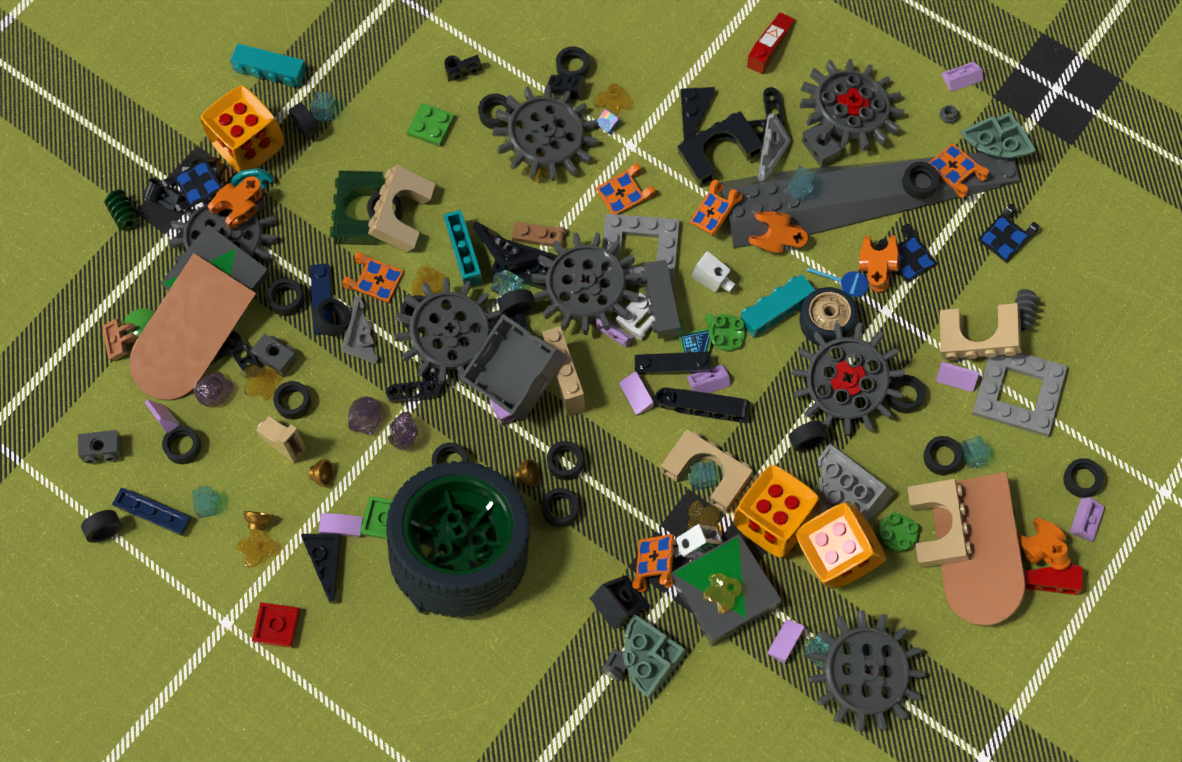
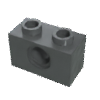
(822, 154)
(266, 347)
(90, 442)

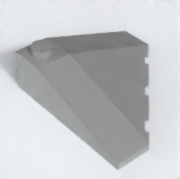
(848, 482)

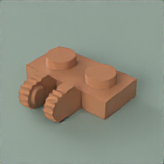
(115, 338)

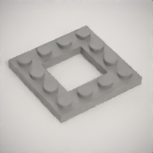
(660, 228)
(1034, 421)

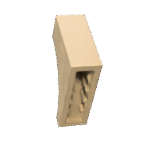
(283, 439)

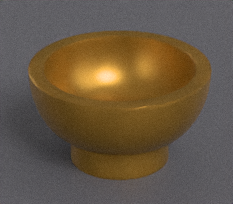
(322, 473)
(528, 473)
(256, 519)

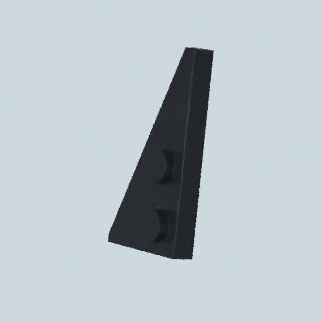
(693, 105)
(504, 252)
(324, 555)

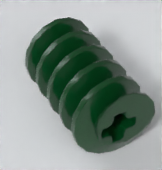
(121, 210)

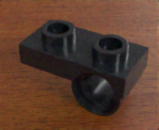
(463, 67)
(562, 83)
(157, 193)

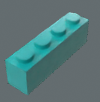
(268, 65)
(462, 248)
(776, 306)

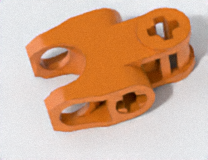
(239, 199)
(779, 232)
(879, 263)
(1045, 545)

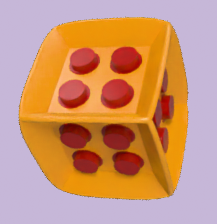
(242, 129)
(775, 510)
(840, 545)

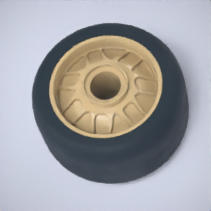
(831, 302)

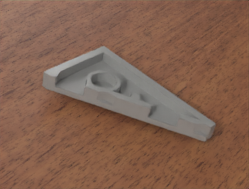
(774, 145)
(357, 336)

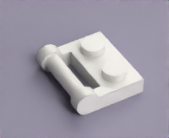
(636, 313)

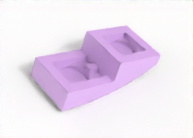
(340, 524)

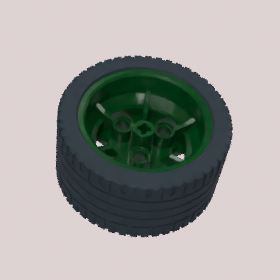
(444, 492)

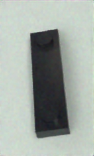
(673, 363)

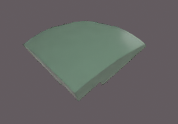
(999, 137)
(649, 655)

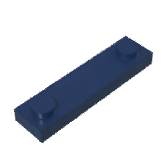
(321, 290)
(151, 511)

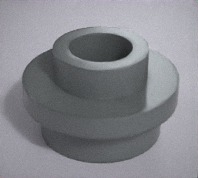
(949, 109)

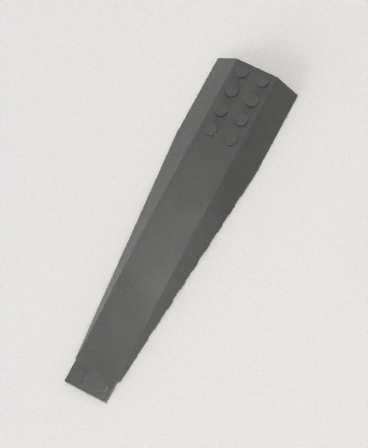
(849, 194)

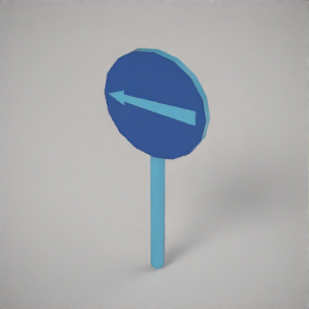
(852, 282)

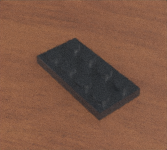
(527, 271)

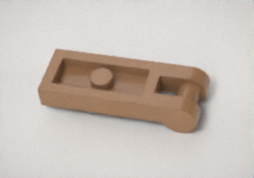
(537, 234)

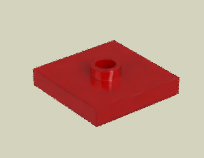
(276, 625)

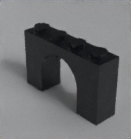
(734, 129)

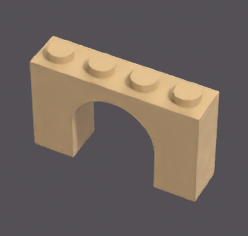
(384, 223)
(1004, 341)
(569, 384)
(693, 448)
(953, 546)

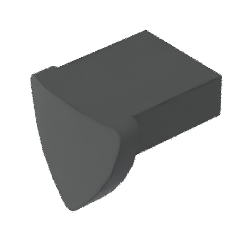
(615, 666)

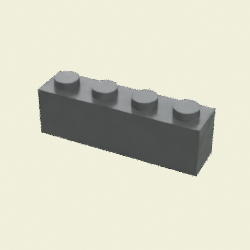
(661, 298)

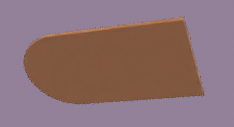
(187, 330)
(993, 579)

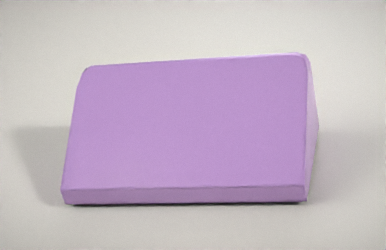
(963, 76)
(616, 333)
(957, 376)
(709, 381)
(636, 393)
(162, 415)
(1087, 519)
(786, 640)

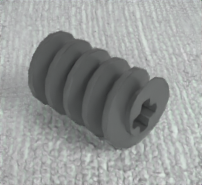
(1028, 306)

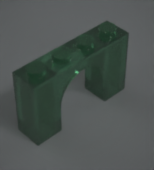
(350, 186)

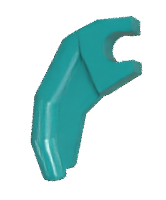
(258, 173)

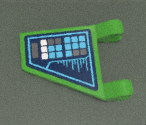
(696, 340)

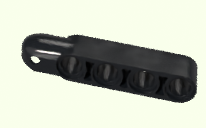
(703, 404)

